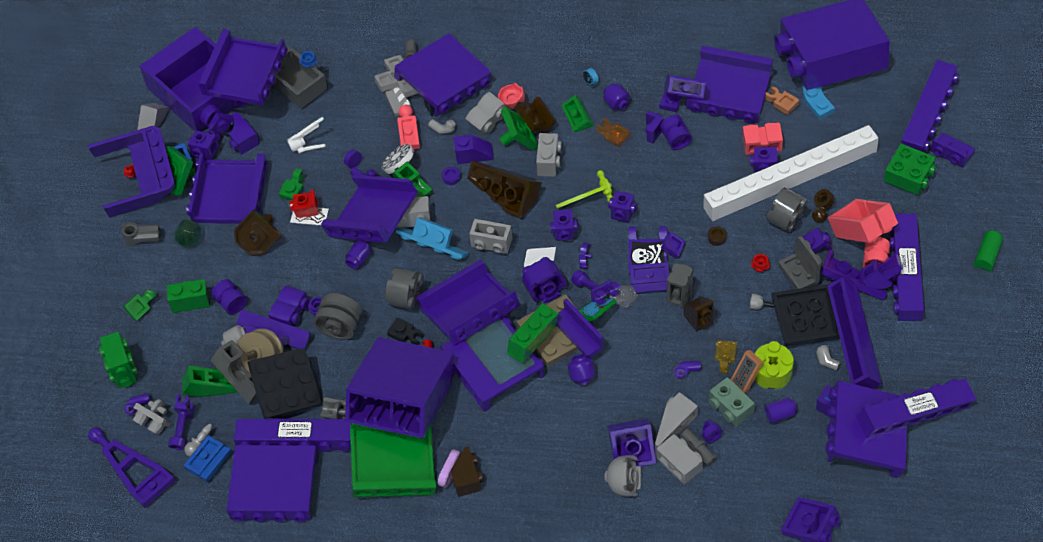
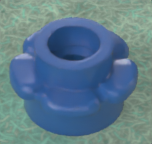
(308, 59)

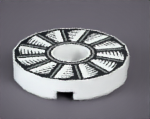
(397, 158)

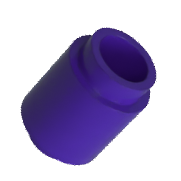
(357, 254)

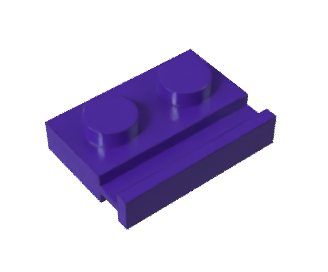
(649, 277)

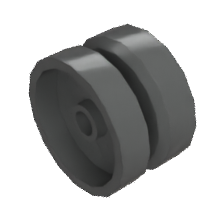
(337, 316)

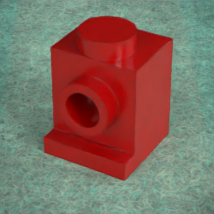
(304, 204)

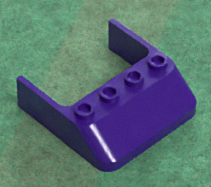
(150, 165)

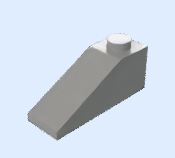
(676, 418)

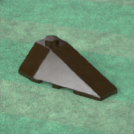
(510, 190)

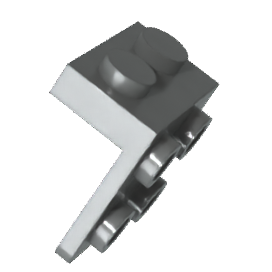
(802, 267)

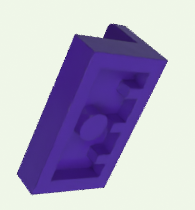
(952, 149)

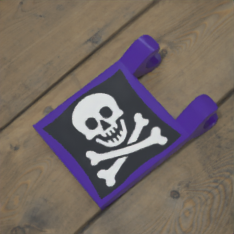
(646, 250)

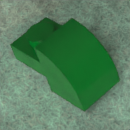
(407, 171)

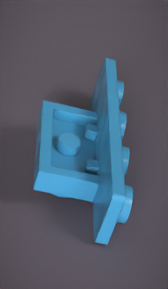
(433, 235)

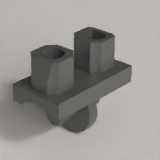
(333, 408)

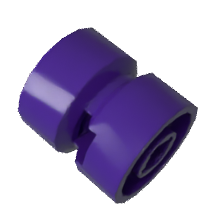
(675, 132)
(229, 297)

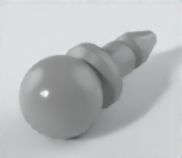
(192, 446)

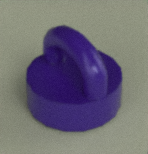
(711, 431)

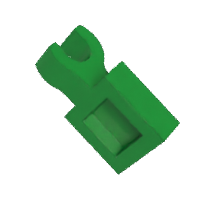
(292, 186)
(138, 304)

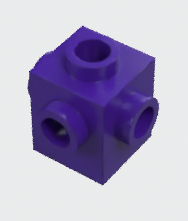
(203, 143)
(763, 158)
(622, 206)
(563, 225)

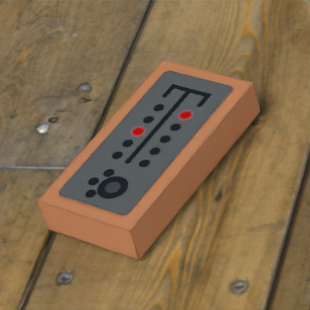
(746, 371)

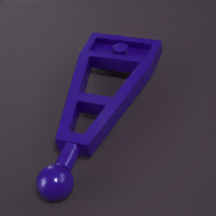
(149, 488)

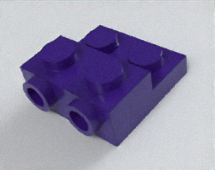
(811, 521)

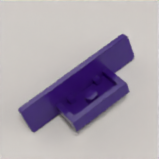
(288, 334)

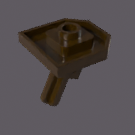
(256, 233)

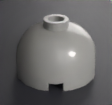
(624, 476)

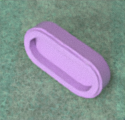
(445, 475)

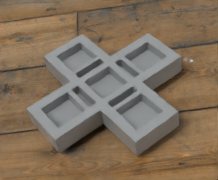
(387, 81)

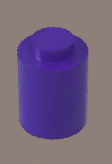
(780, 409)

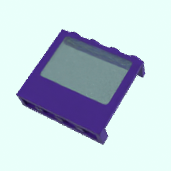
(484, 365)

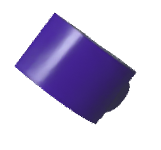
(879, 275)

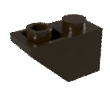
(699, 313)
(464, 474)

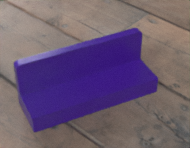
(579, 330)

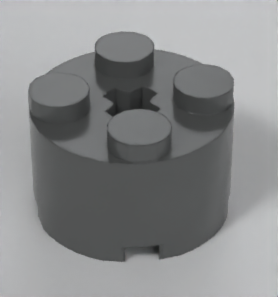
(786, 209)
(403, 288)

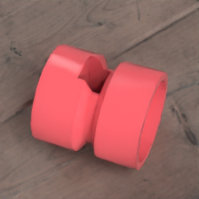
(876, 251)

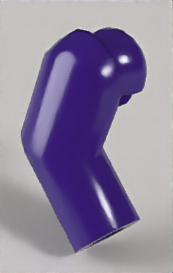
(355, 171)
(685, 367)
(140, 399)

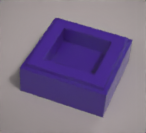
(673, 244)

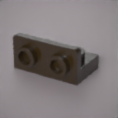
(536, 115)

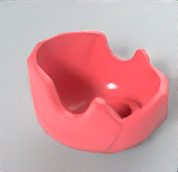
(511, 95)

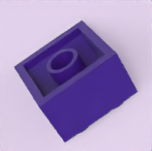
(633, 439)

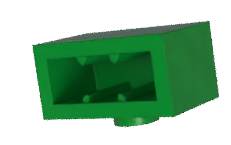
(188, 296)

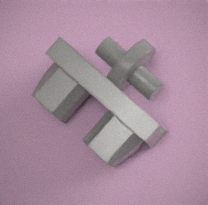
(158, 422)

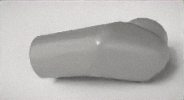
(449, 127)
(825, 358)

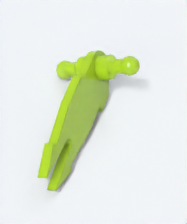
(605, 187)

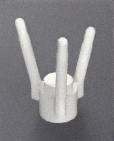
(296, 141)

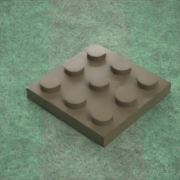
(556, 345)

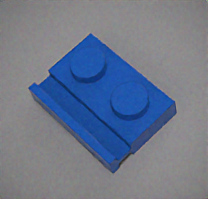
(207, 458)

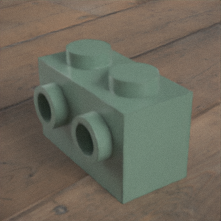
(731, 402)

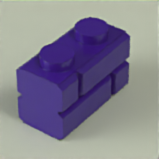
(684, 86)

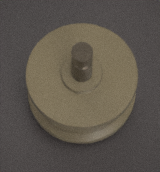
(259, 344)

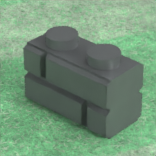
(679, 284)

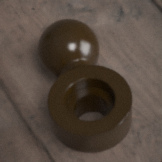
(820, 215)

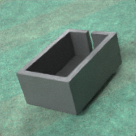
(298, 82)

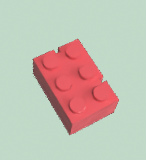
(863, 220)

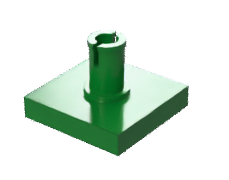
(517, 130)
(181, 169)

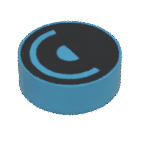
(590, 77)

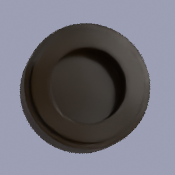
(717, 236)

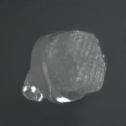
(626, 297)

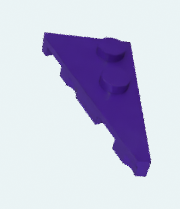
(836, 269)

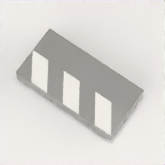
(396, 100)

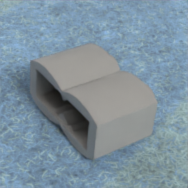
(486, 113)

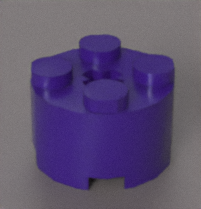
(543, 280)

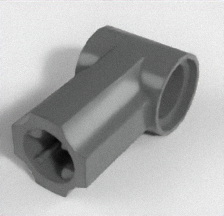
(135, 234)

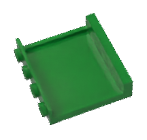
(390, 463)

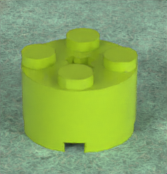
(777, 366)

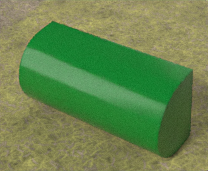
(988, 250)

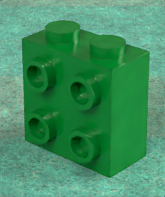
(910, 169)
(118, 360)

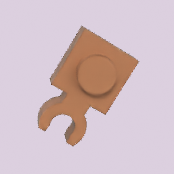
(784, 102)

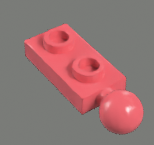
(408, 127)

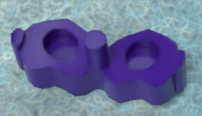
(583, 255)

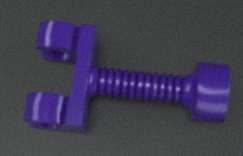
(598, 291)
(184, 412)

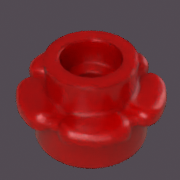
(760, 258)

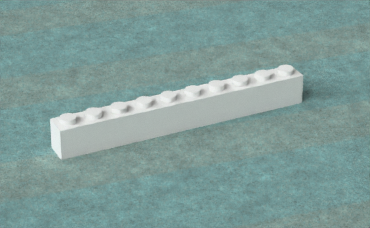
(790, 173)

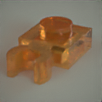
(615, 134)

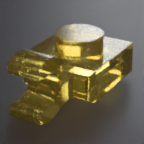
(725, 353)

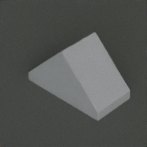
(152, 115)

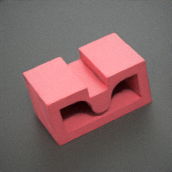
(765, 136)

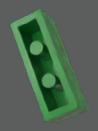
(532, 333)

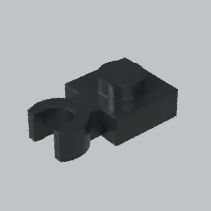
(402, 330)

